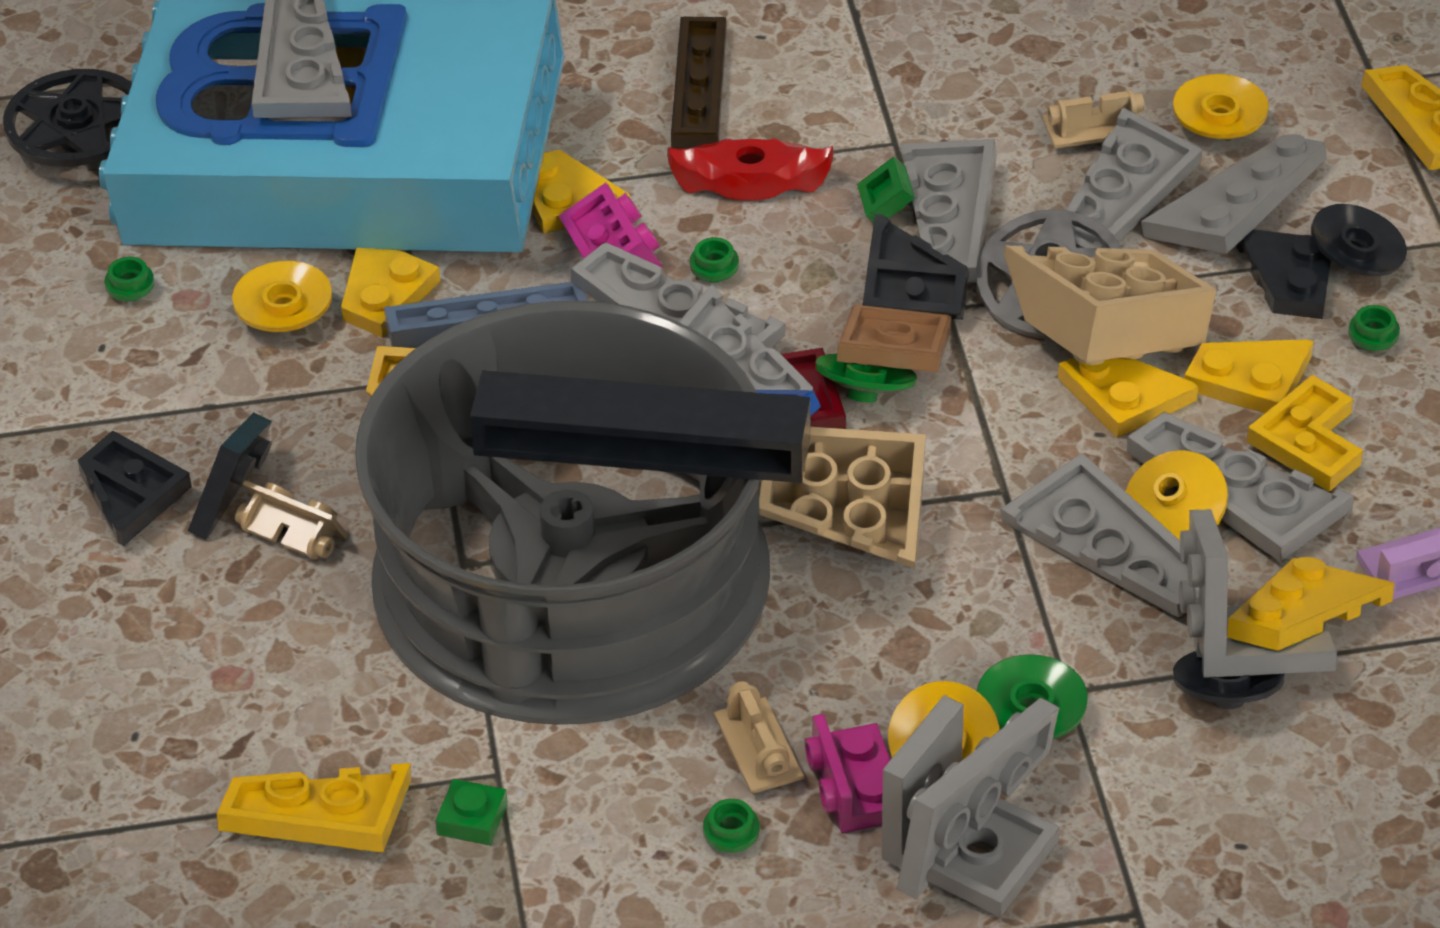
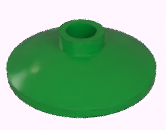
(863, 380)
(1023, 679)

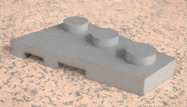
(733, 334)

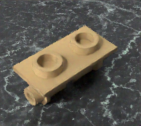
(1078, 123)
(308, 525)
(756, 740)

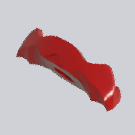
(750, 167)

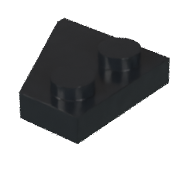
(1289, 271)
(911, 274)
(232, 466)
(130, 484)

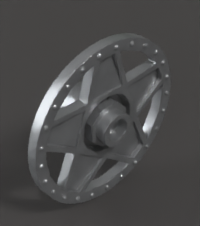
(1055, 232)

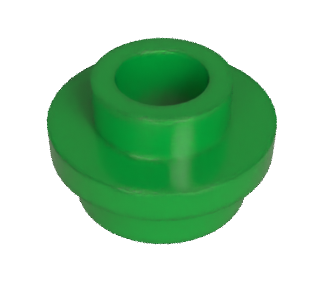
(714, 260)
(129, 279)
(1374, 328)
(731, 826)

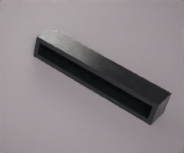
(641, 426)

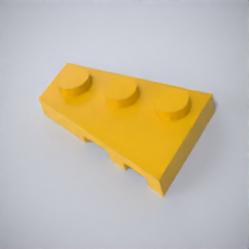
(1410, 106)
(1302, 599)
(335, 811)

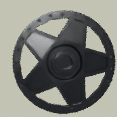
(67, 119)

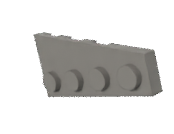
(298, 64)
(1131, 176)
(952, 195)
(1237, 199)
(628, 280)
(1263, 503)
(1103, 529)
(971, 792)

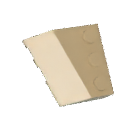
(1111, 302)
(856, 491)

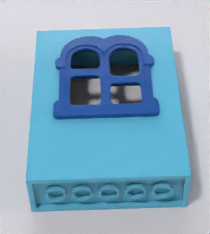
(432, 159)

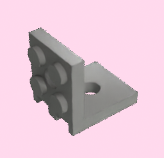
(1207, 614)
(1017, 835)

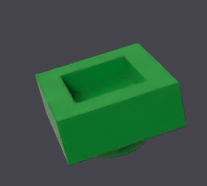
(886, 190)
(471, 812)

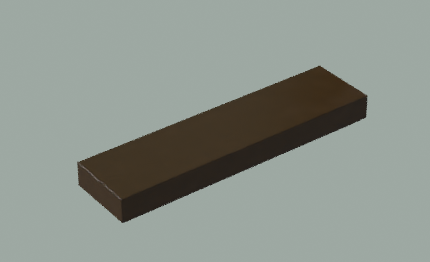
(698, 81)

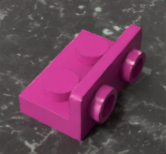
(609, 219)
(850, 772)

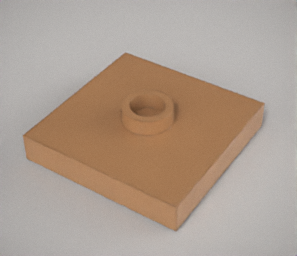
(894, 338)

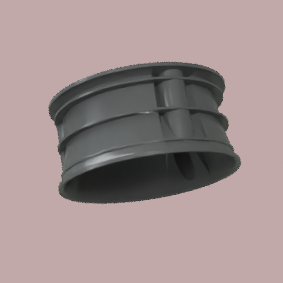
(594, 594)

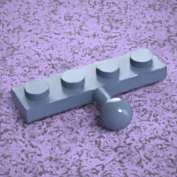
(418, 322)

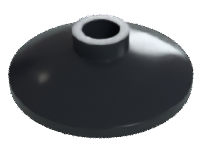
(1358, 240)
(1226, 691)

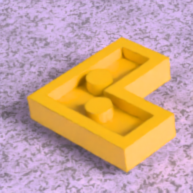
(1301, 435)

